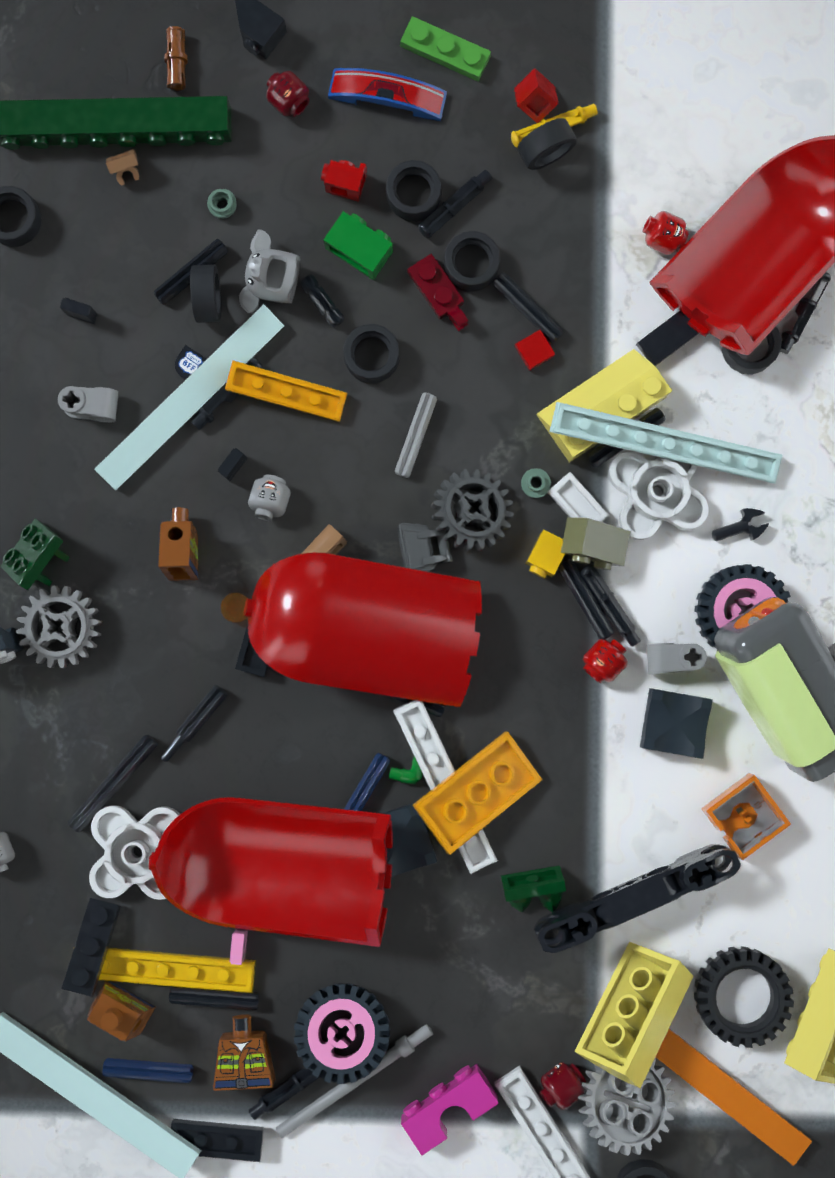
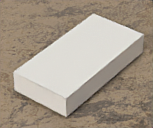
(576, 499)

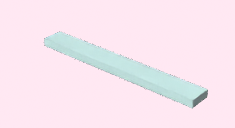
(188, 398)
(665, 442)
(96, 1098)

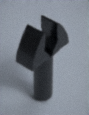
(741, 526)

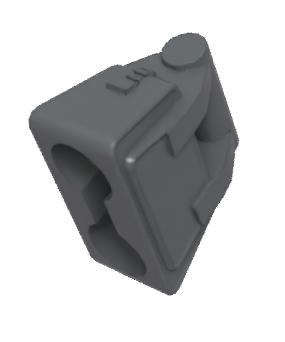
(417, 547)

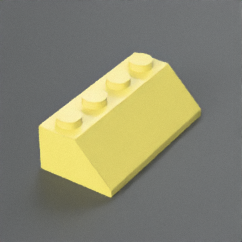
(620, 389)
(634, 1013)
(814, 1041)

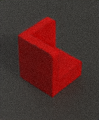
(536, 96)

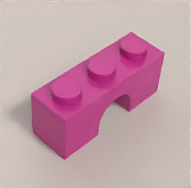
(467, 1090)

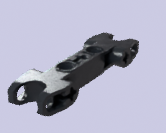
(636, 897)

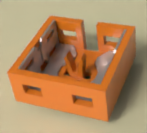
(758, 810)

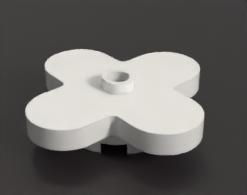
(646, 511)
(118, 835)

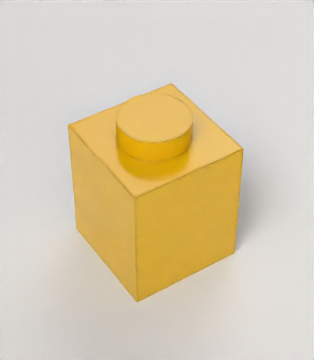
(545, 555)

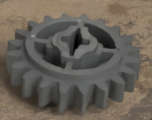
(463, 502)

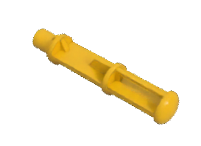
(574, 117)

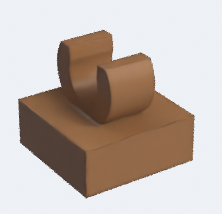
(123, 162)

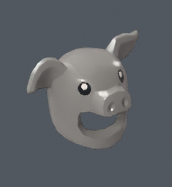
(268, 274)

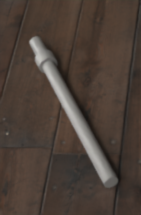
(403, 1047)

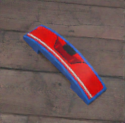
(388, 90)

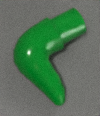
(407, 776)

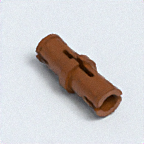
(176, 58)

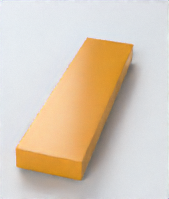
(285, 391)

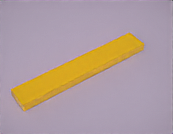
(177, 970)

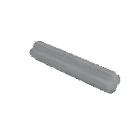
(415, 435)

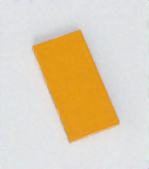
(477, 792)

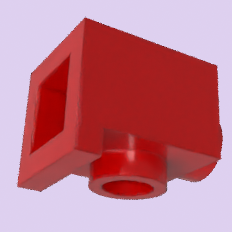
(344, 179)

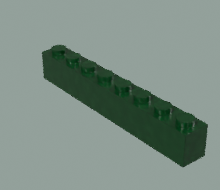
(115, 122)

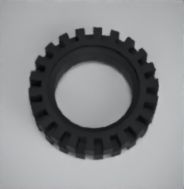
(775, 1013)

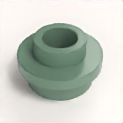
(221, 195)
(535, 492)

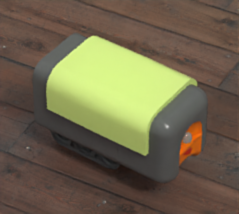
(784, 682)

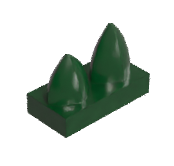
(544, 882)

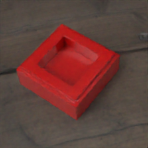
(534, 350)

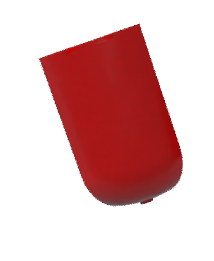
(758, 249)
(366, 626)
(278, 868)

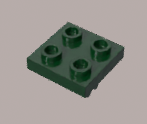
(32, 554)

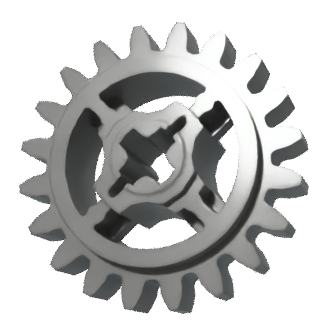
(76, 645)

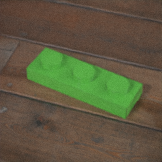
(445, 48)

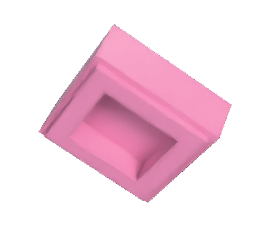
(238, 946)

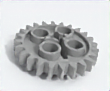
(619, 1129)

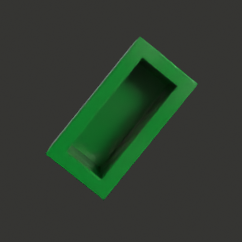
(359, 244)

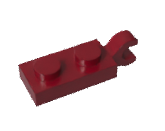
(438, 291)

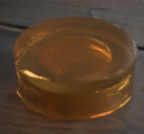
(233, 607)

